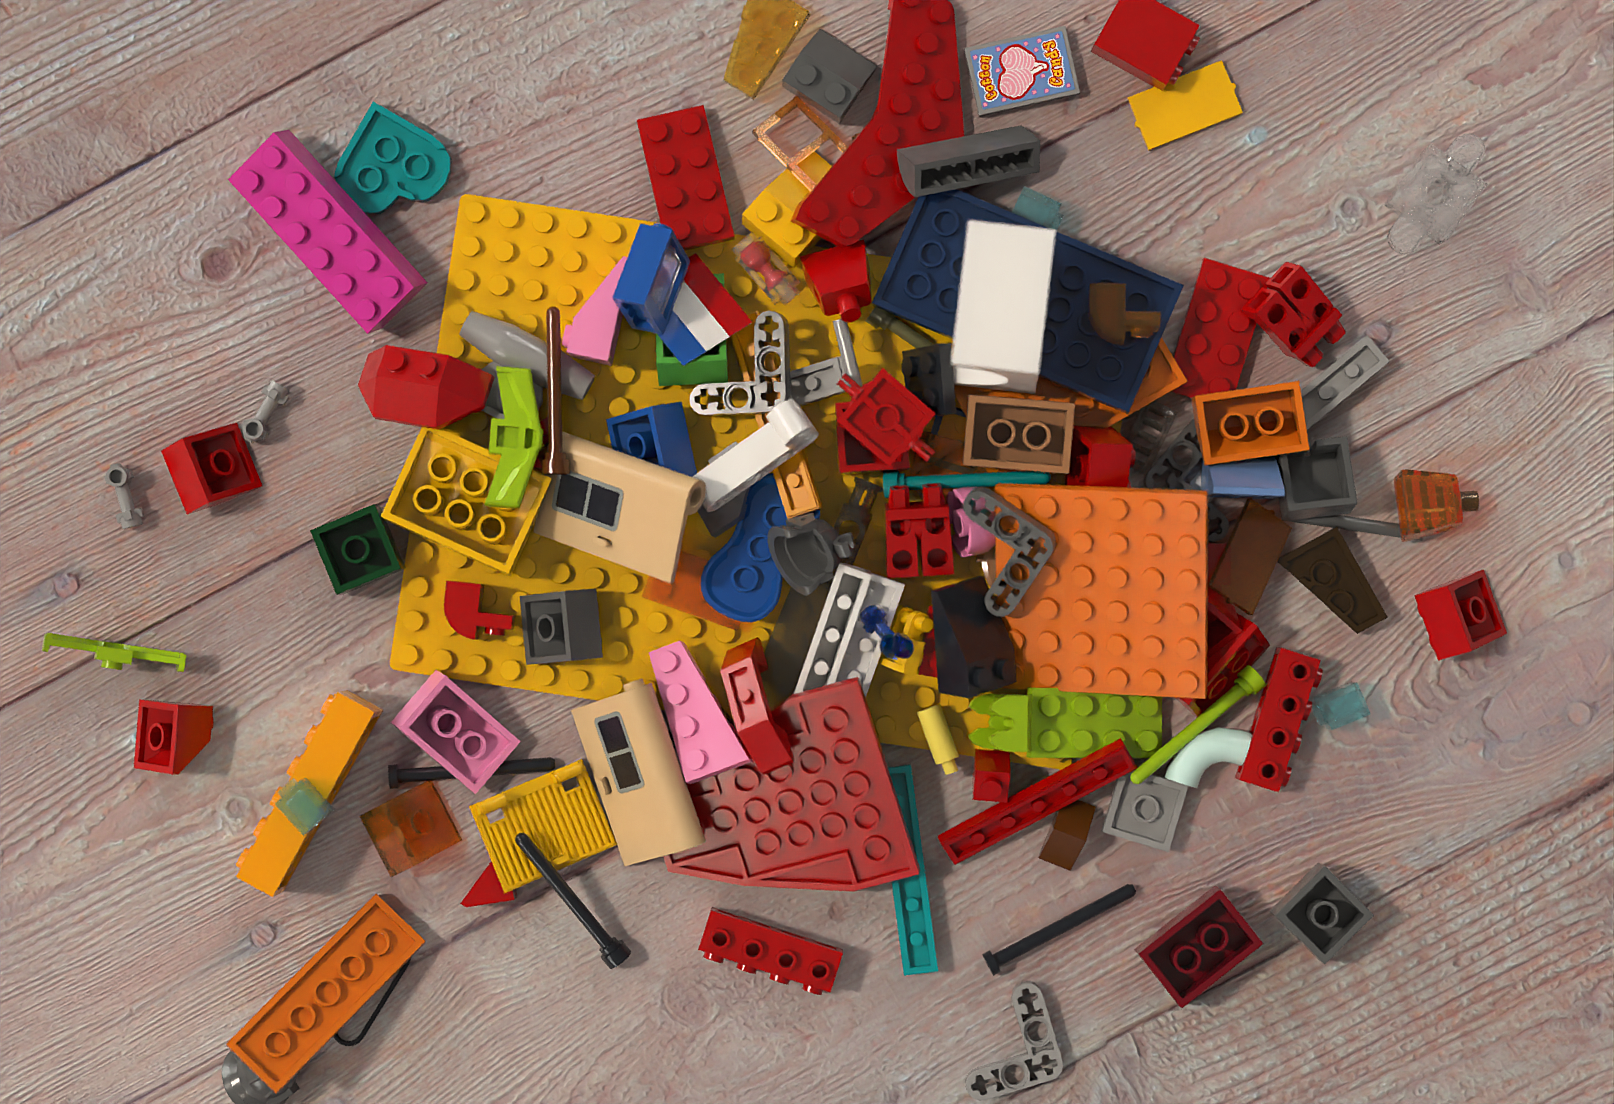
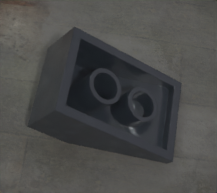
(970, 642)

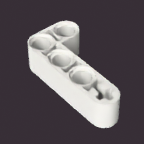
(757, 455)

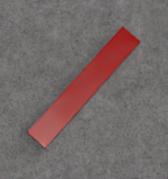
(1037, 801)

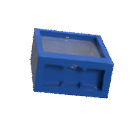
(651, 278)

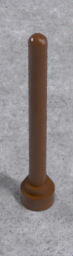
(555, 461)

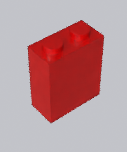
(1147, 41)

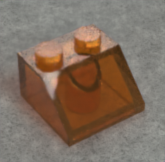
(410, 828)

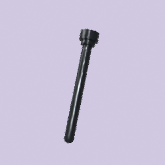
(612, 950)

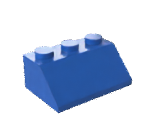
(656, 436)

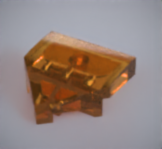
(944, 461)

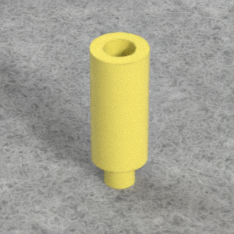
(939, 738)

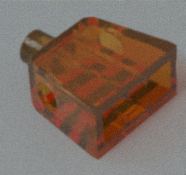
(1430, 503)

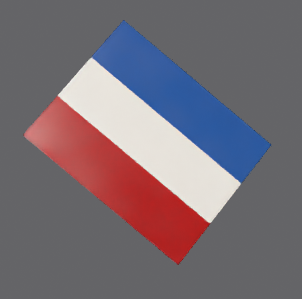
(701, 314)

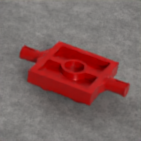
(886, 417)

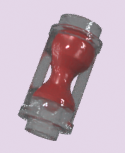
(755, 257)

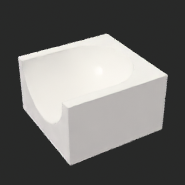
(1002, 306)

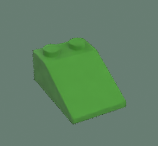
(706, 368)

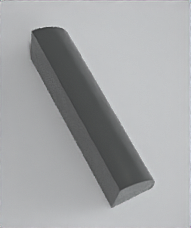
(969, 160)

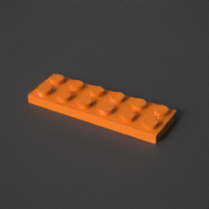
(325, 993)

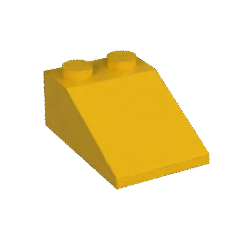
(774, 208)

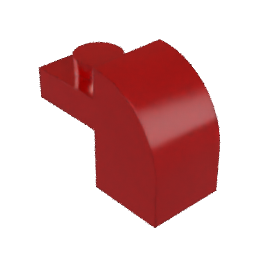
(464, 612)

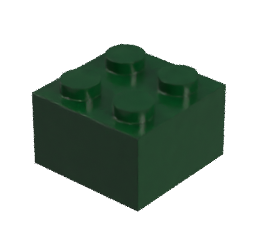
(357, 549)

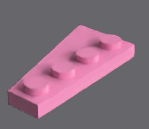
(697, 723)

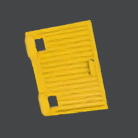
(559, 823)

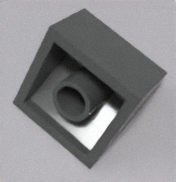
(828, 75)
(561, 626)

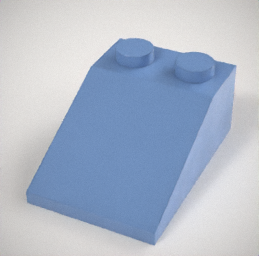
(1243, 479)

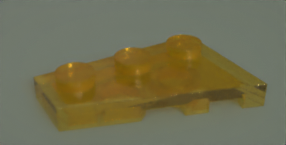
(762, 41)

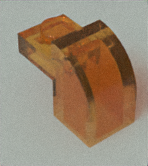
(1109, 315)

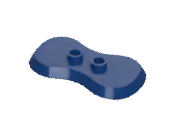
(742, 575)

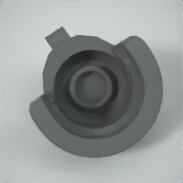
(808, 551)
(247, 1088)

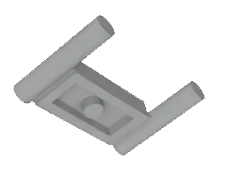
(820, 379)

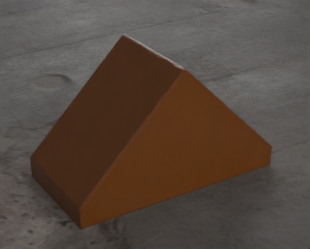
(1067, 834)

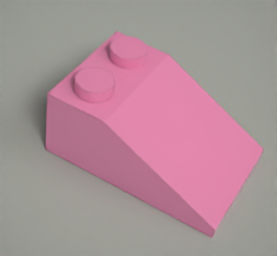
(597, 323)
(455, 731)

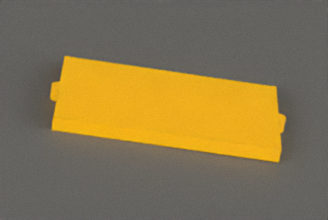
(1187, 107)

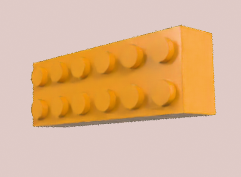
(326, 764)

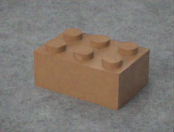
(1018, 434)

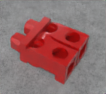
(1295, 314)
(915, 521)

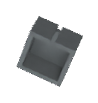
(1318, 482)

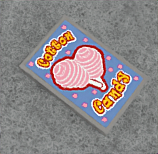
(1022, 71)

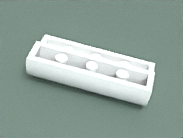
(840, 643)

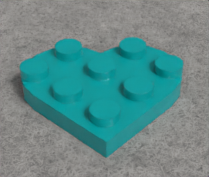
(391, 161)

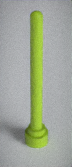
(1247, 683)

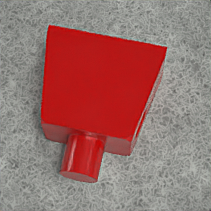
(839, 280)

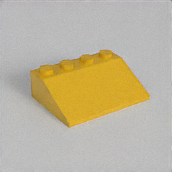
(445, 495)

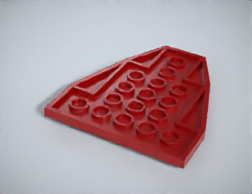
(814, 822)

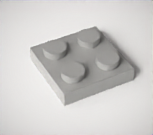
(1145, 811)

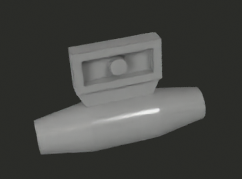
(514, 347)

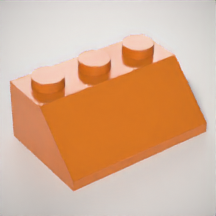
(1250, 423)

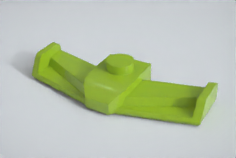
(514, 438)
(114, 654)

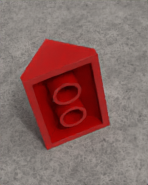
(1227, 663)

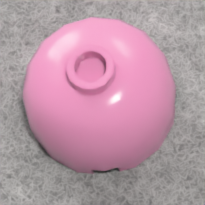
(969, 537)

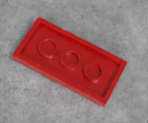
(686, 177)
(1216, 329)

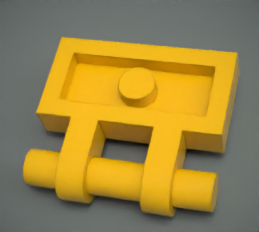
(911, 624)

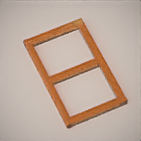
(791, 164)

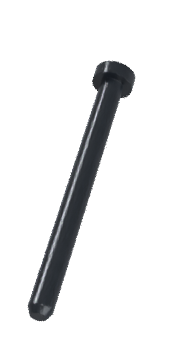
(399, 776)
(1057, 928)

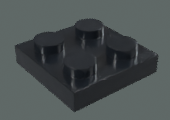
(931, 377)

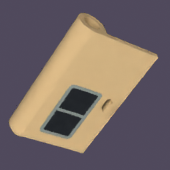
(622, 500)
(638, 774)

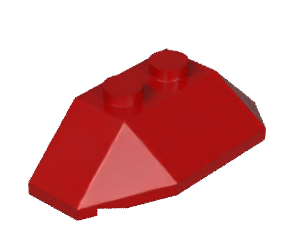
(422, 387)

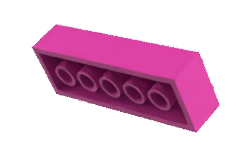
(327, 230)

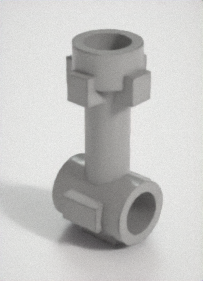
(256, 428)
(120, 478)

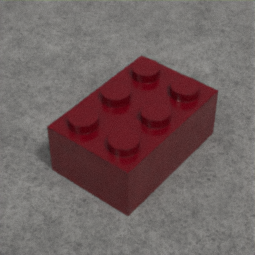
(1198, 946)

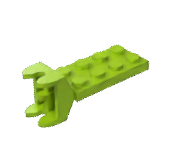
(1068, 723)

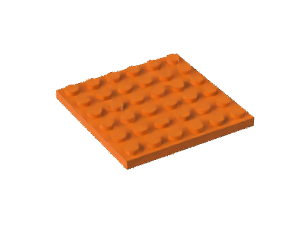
(1117, 596)

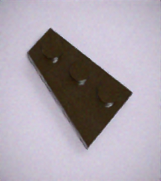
(1336, 579)

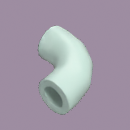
(1207, 749)

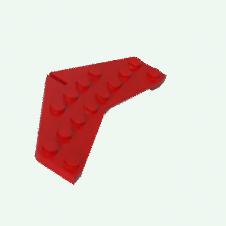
(915, 107)

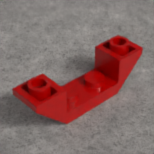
(750, 708)

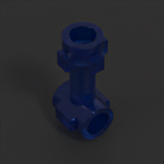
(891, 644)

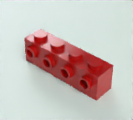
(1278, 719)
(770, 950)

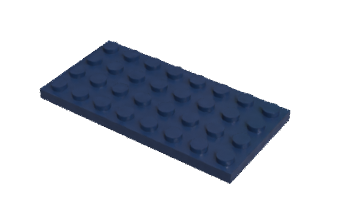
(926, 283)

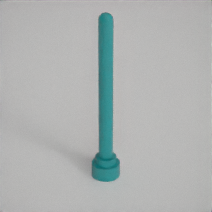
(893, 478)

